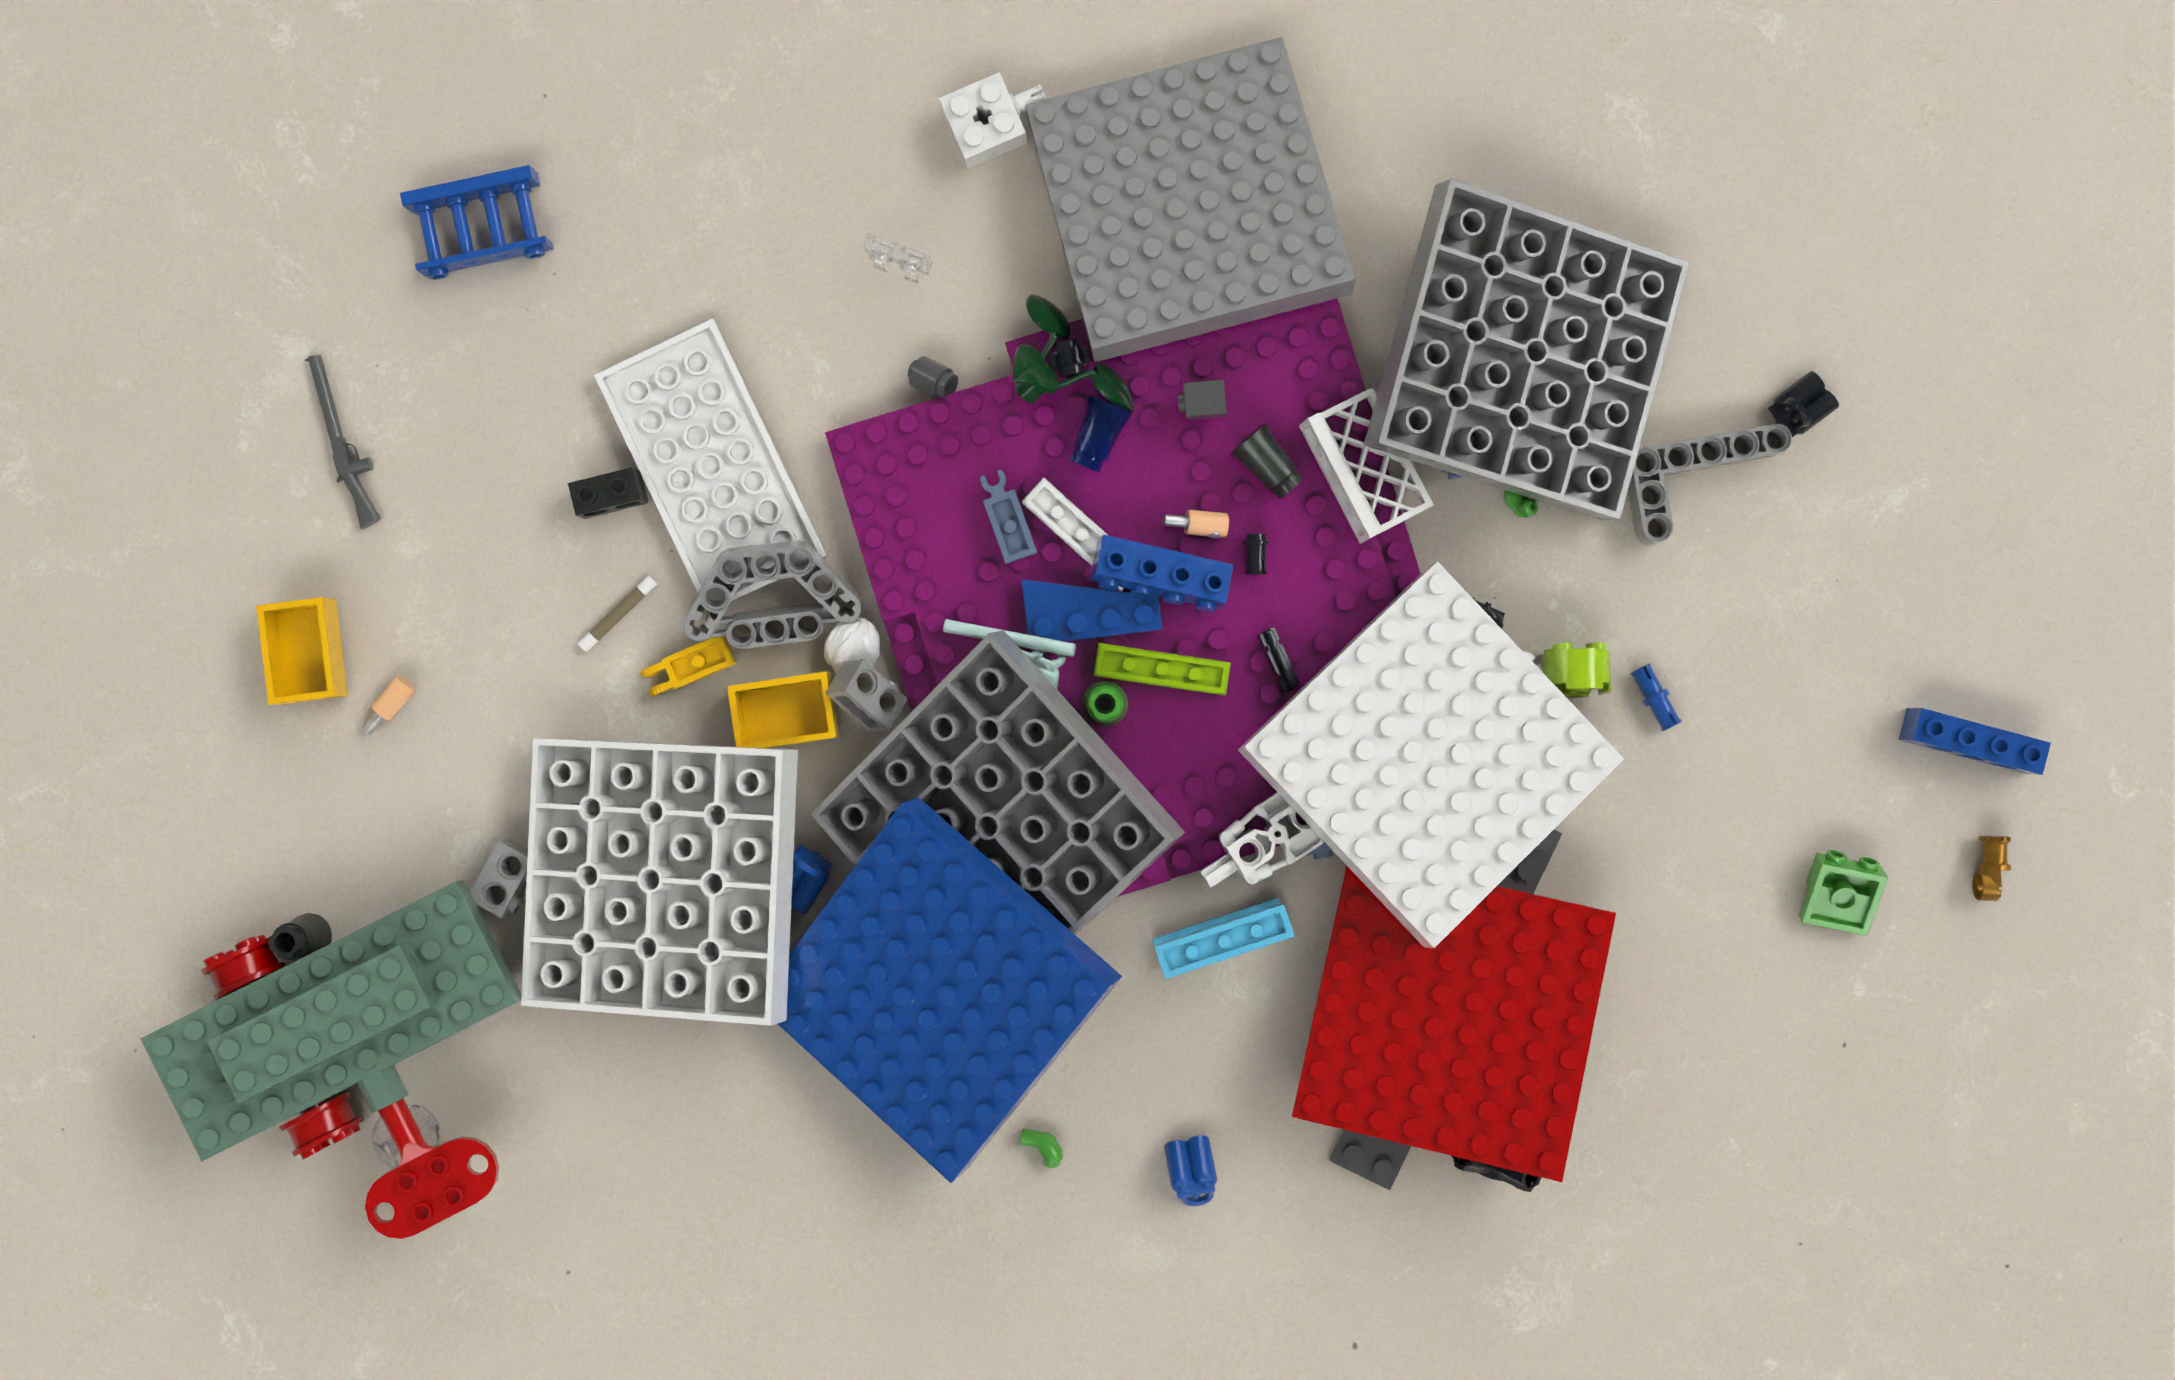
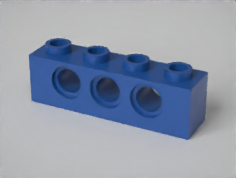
(1974, 741)

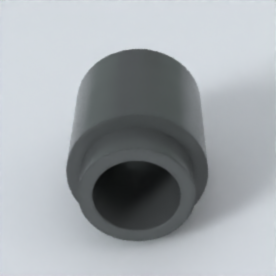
(932, 377)

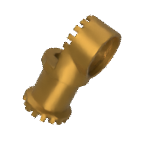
(1994, 860)

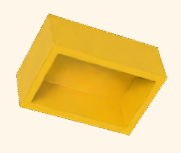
(302, 651)
(783, 711)

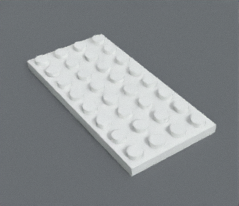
(706, 454)

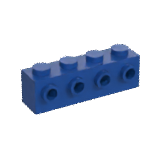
(1161, 572)

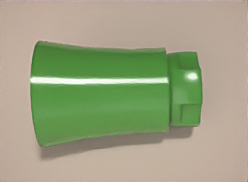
(1094, 713)

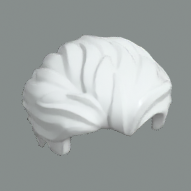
(851, 642)

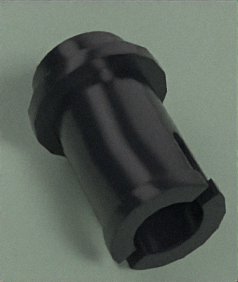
(1256, 553)

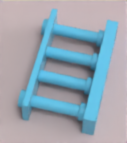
(1223, 937)

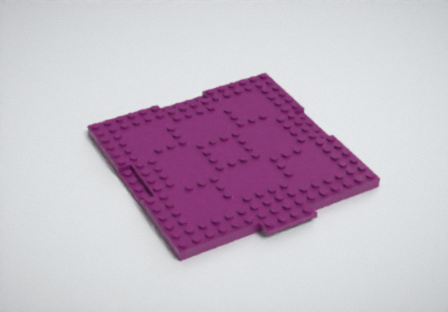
(937, 558)

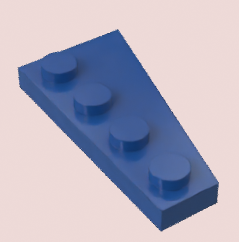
(1085, 612)

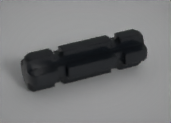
(1278, 659)

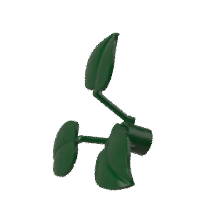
(1036, 377)

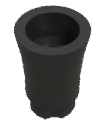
(1268, 461)
(300, 937)

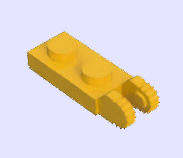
(691, 664)

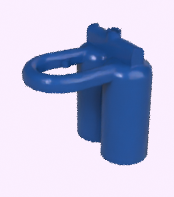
(808, 879)
(1191, 1169)

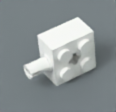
(1003, 110)

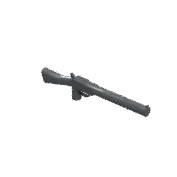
(345, 467)

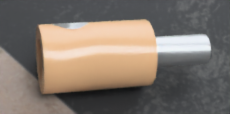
(1200, 523)
(389, 703)

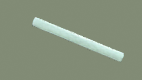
(1020, 639)

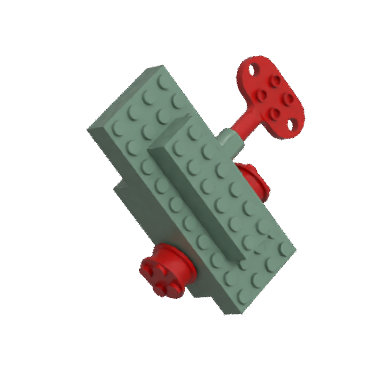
(338, 1020)

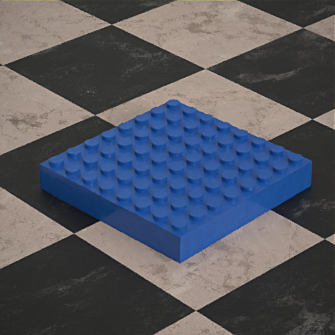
(938, 988)

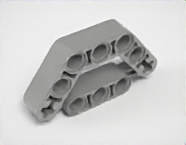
(825, 612)

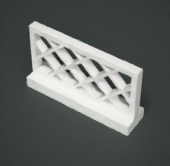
(1346, 485)

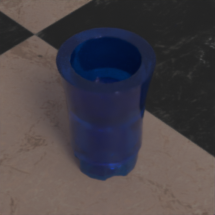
(1098, 433)

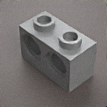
(867, 695)
(498, 873)

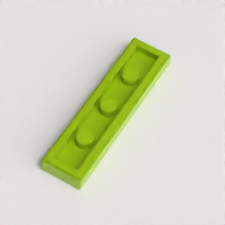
(1162, 669)

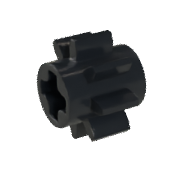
(1069, 358)

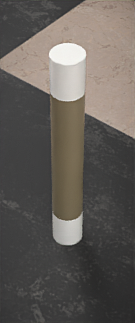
(617, 613)

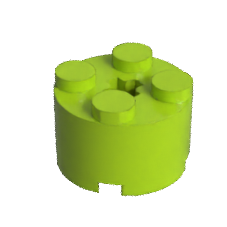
(1578, 669)

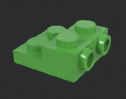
(1843, 892)

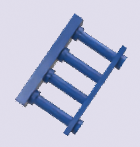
(455, 196)

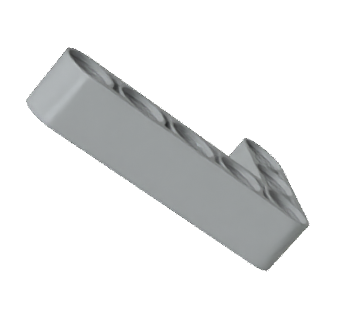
(1692, 460)

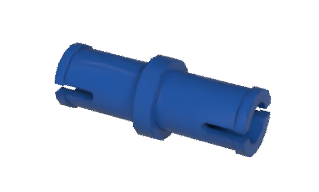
(1656, 697)

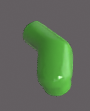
(1520, 505)
(1046, 1144)

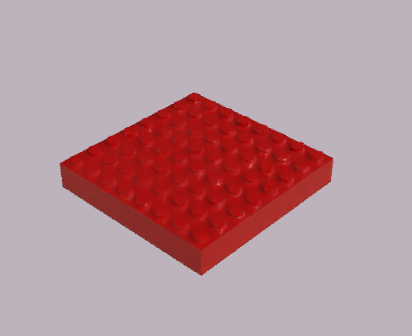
(1462, 1041)

